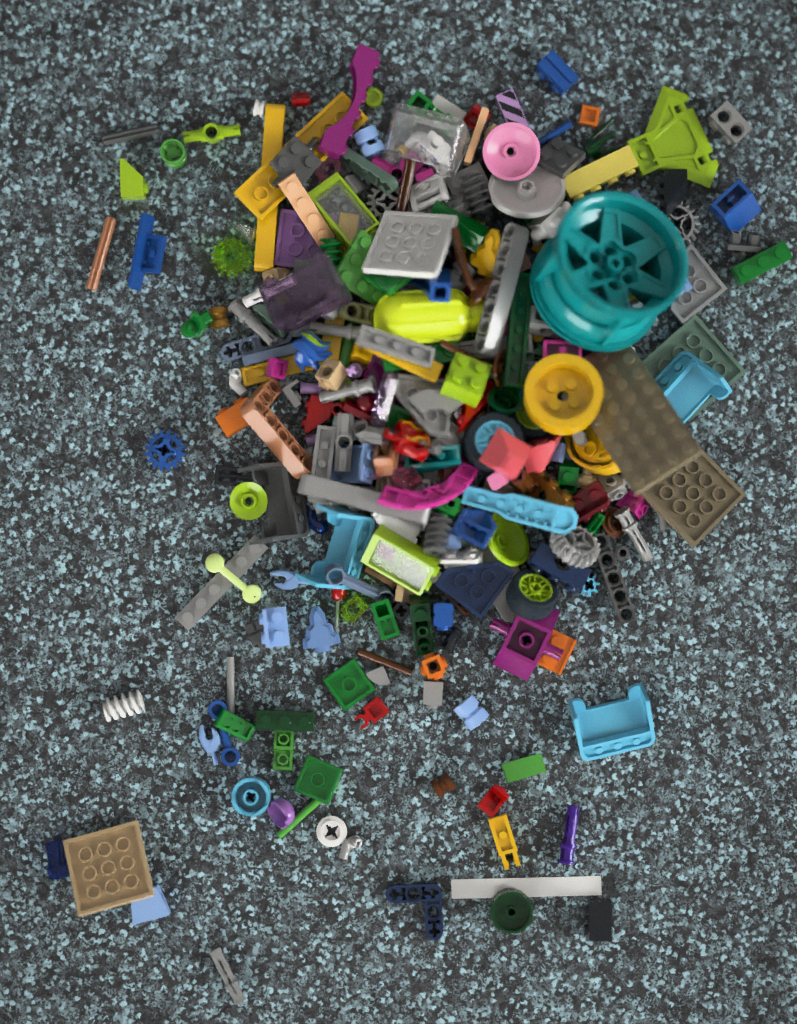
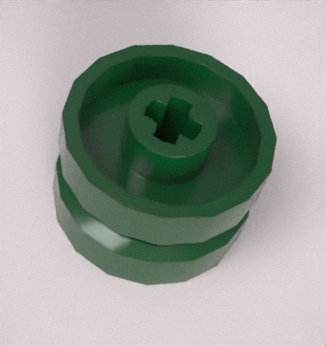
(513, 922)

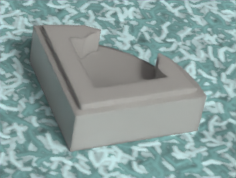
(378, 676)

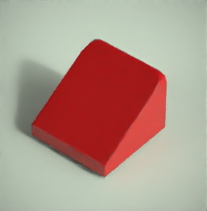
(300, 99)
(473, 115)

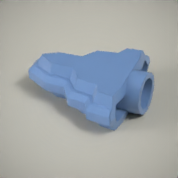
(320, 632)

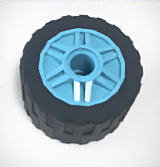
(481, 432)

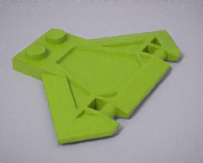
(674, 141)

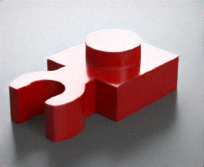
(374, 711)

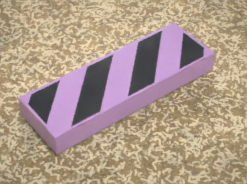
(510, 107)

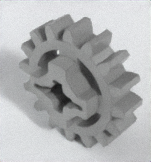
(379, 202)

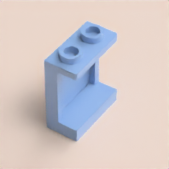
(361, 466)

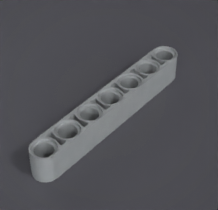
(501, 290)
(356, 498)

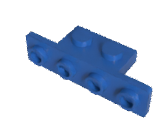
(147, 253)

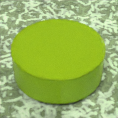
(374, 98)

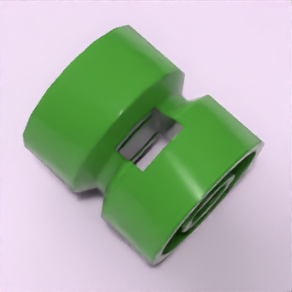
(173, 153)

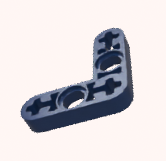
(428, 901)

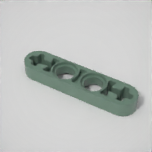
(369, 171)

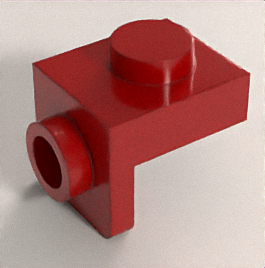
(493, 800)

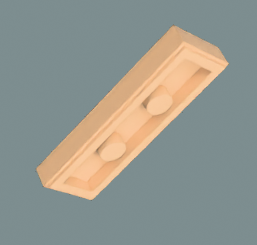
(476, 136)

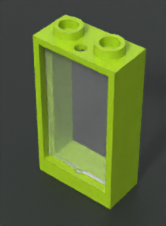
(343, 209)
(401, 560)

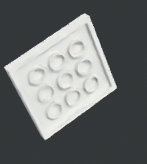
(410, 244)

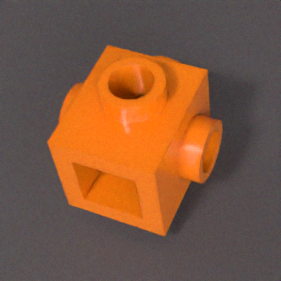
(436, 673)

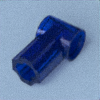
(57, 863)

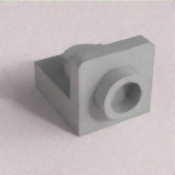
(293, 397)

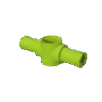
(201, 133)

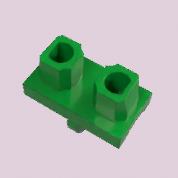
(196, 324)

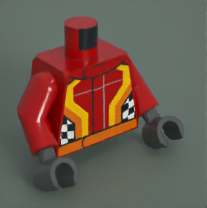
(412, 440)

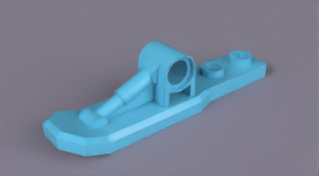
(523, 509)

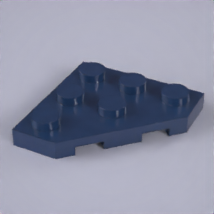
(475, 584)

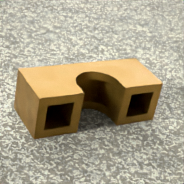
(553, 492)

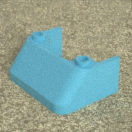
(346, 547)

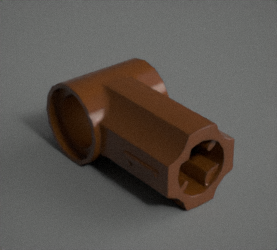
(526, 485)

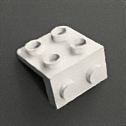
(462, 557)

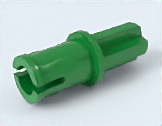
(594, 523)

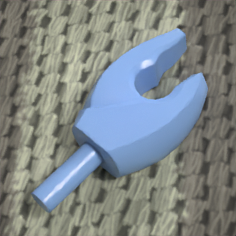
(291, 581)
(211, 745)

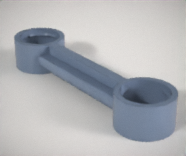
(357, 584)

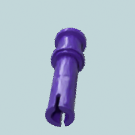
(568, 844)

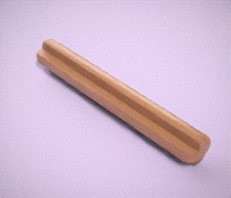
(101, 253)

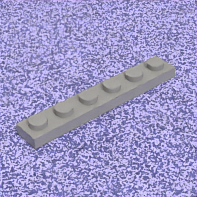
(220, 584)

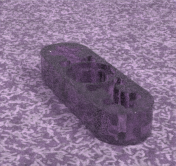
(384, 398)

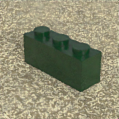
(285, 720)

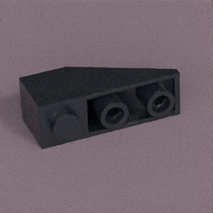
(672, 189)

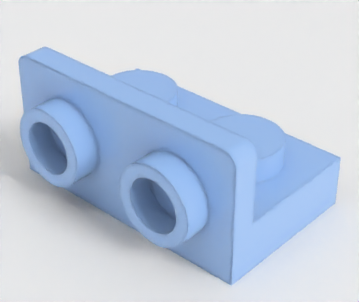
(275, 627)

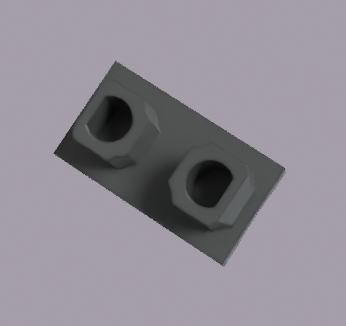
(740, 247)

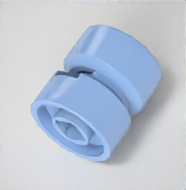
(365, 137)
(471, 712)

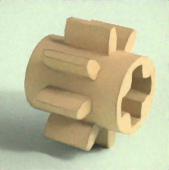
(585, 479)

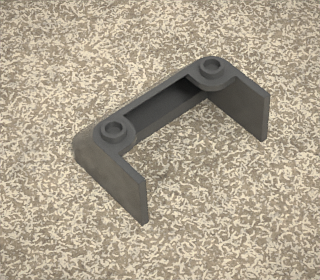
(285, 505)

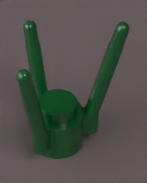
(593, 146)

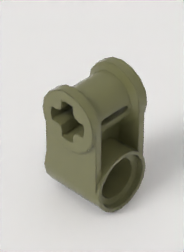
(360, 313)

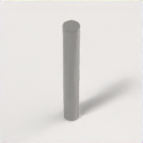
(230, 685)

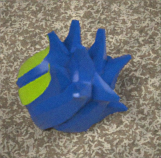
(310, 350)

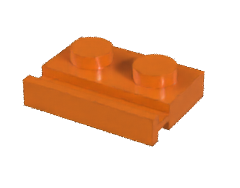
(563, 642)

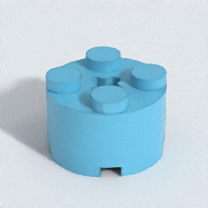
(251, 807)

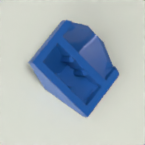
(475, 527)

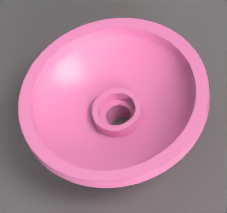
(524, 156)

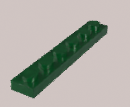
(518, 333)

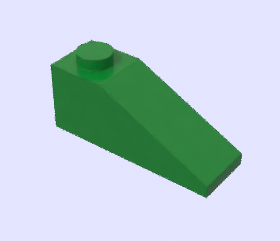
(470, 231)

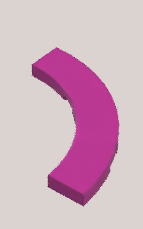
(430, 496)

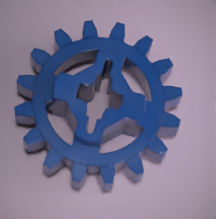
(166, 442)

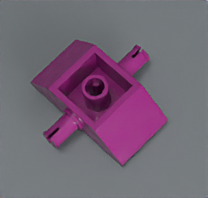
(522, 657)

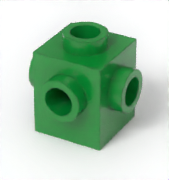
(449, 509)

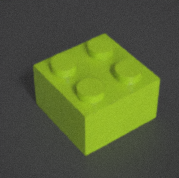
(465, 379)

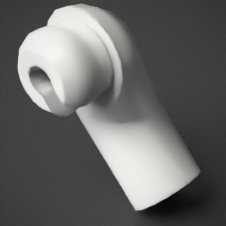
(235, 380)

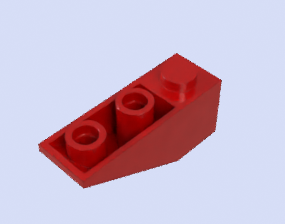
(470, 413)

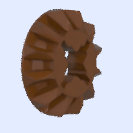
(613, 531)

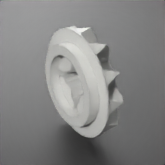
(330, 840)

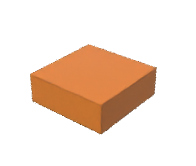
(589, 116)

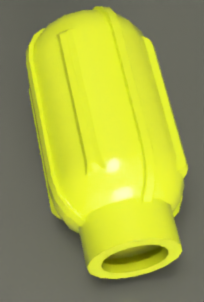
(426, 322)

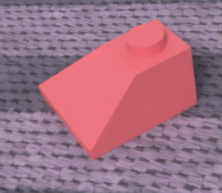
(541, 452)
(505, 454)

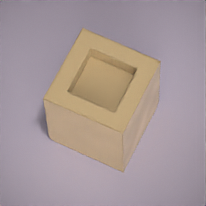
(402, 594)

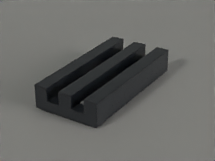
(227, 483)

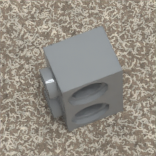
(734, 120)

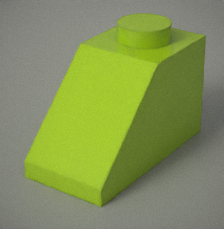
(132, 182)

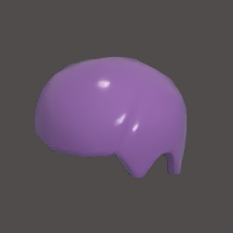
(281, 812)

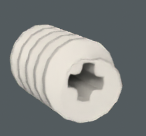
(123, 706)

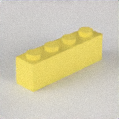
(599, 173)

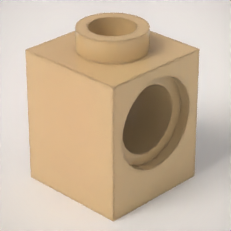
(331, 374)

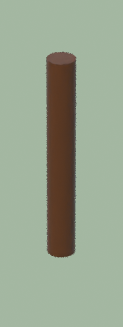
(385, 662)

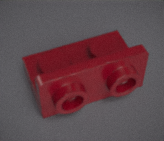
(590, 501)

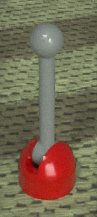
(338, 595)

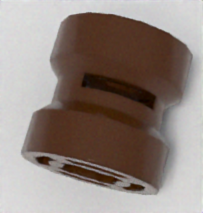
(443, 784)

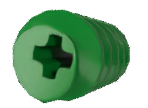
(331, 248)

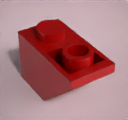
(317, 413)

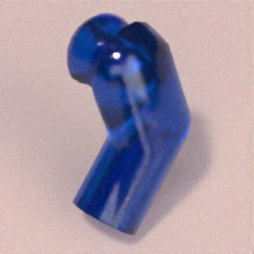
(315, 524)

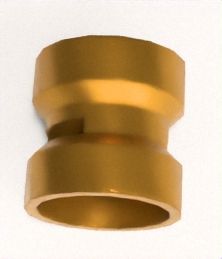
(219, 317)

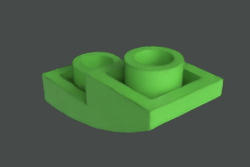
(283, 750)
(523, 768)

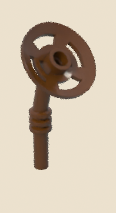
(477, 288)
(497, 366)

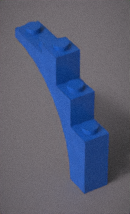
(436, 289)

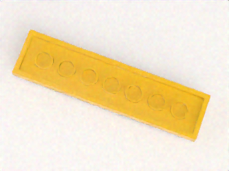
(258, 192)

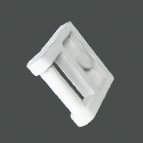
(427, 188)

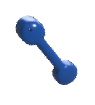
(228, 752)

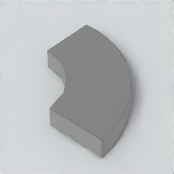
(432, 400)

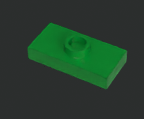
(234, 725)

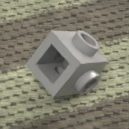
(614, 486)

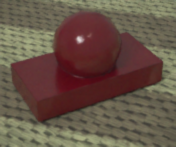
(360, 408)

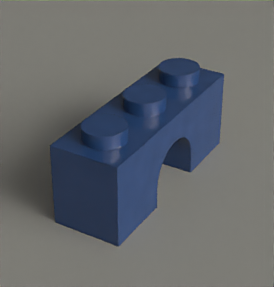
(543, 562)

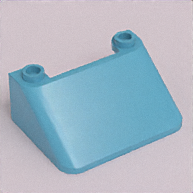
(689, 383)
(613, 725)

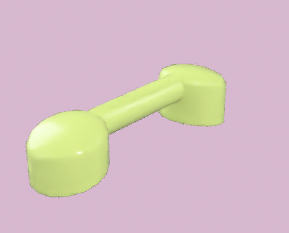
(215, 564)

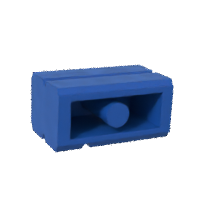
(556, 73)
(442, 616)

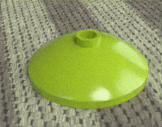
(509, 542)

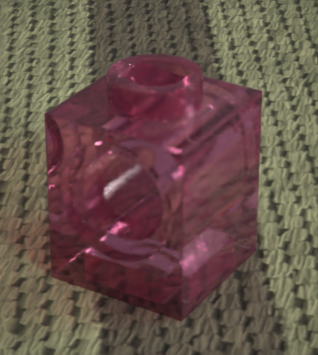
(329, 162)

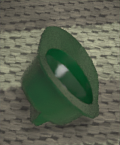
(506, 400)

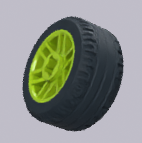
(531, 595)

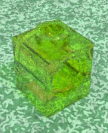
(356, 599)

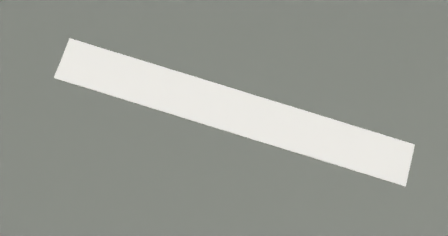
(530, 886)

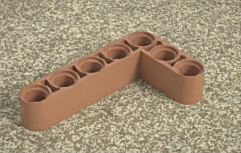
(272, 431)

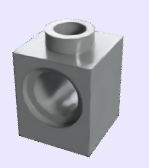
(432, 694)

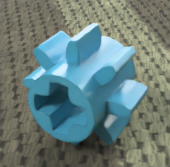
(593, 584)

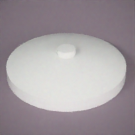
(528, 197)

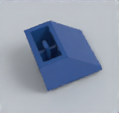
(735, 207)

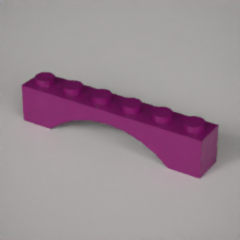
(361, 68)

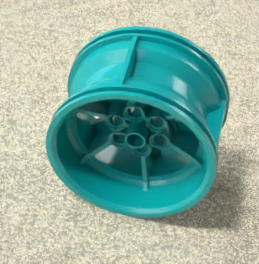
(629, 238)

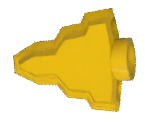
(486, 253)

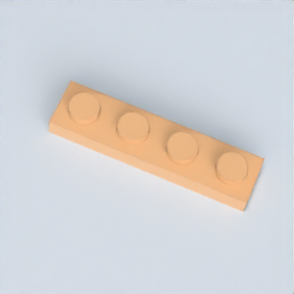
(305, 208)

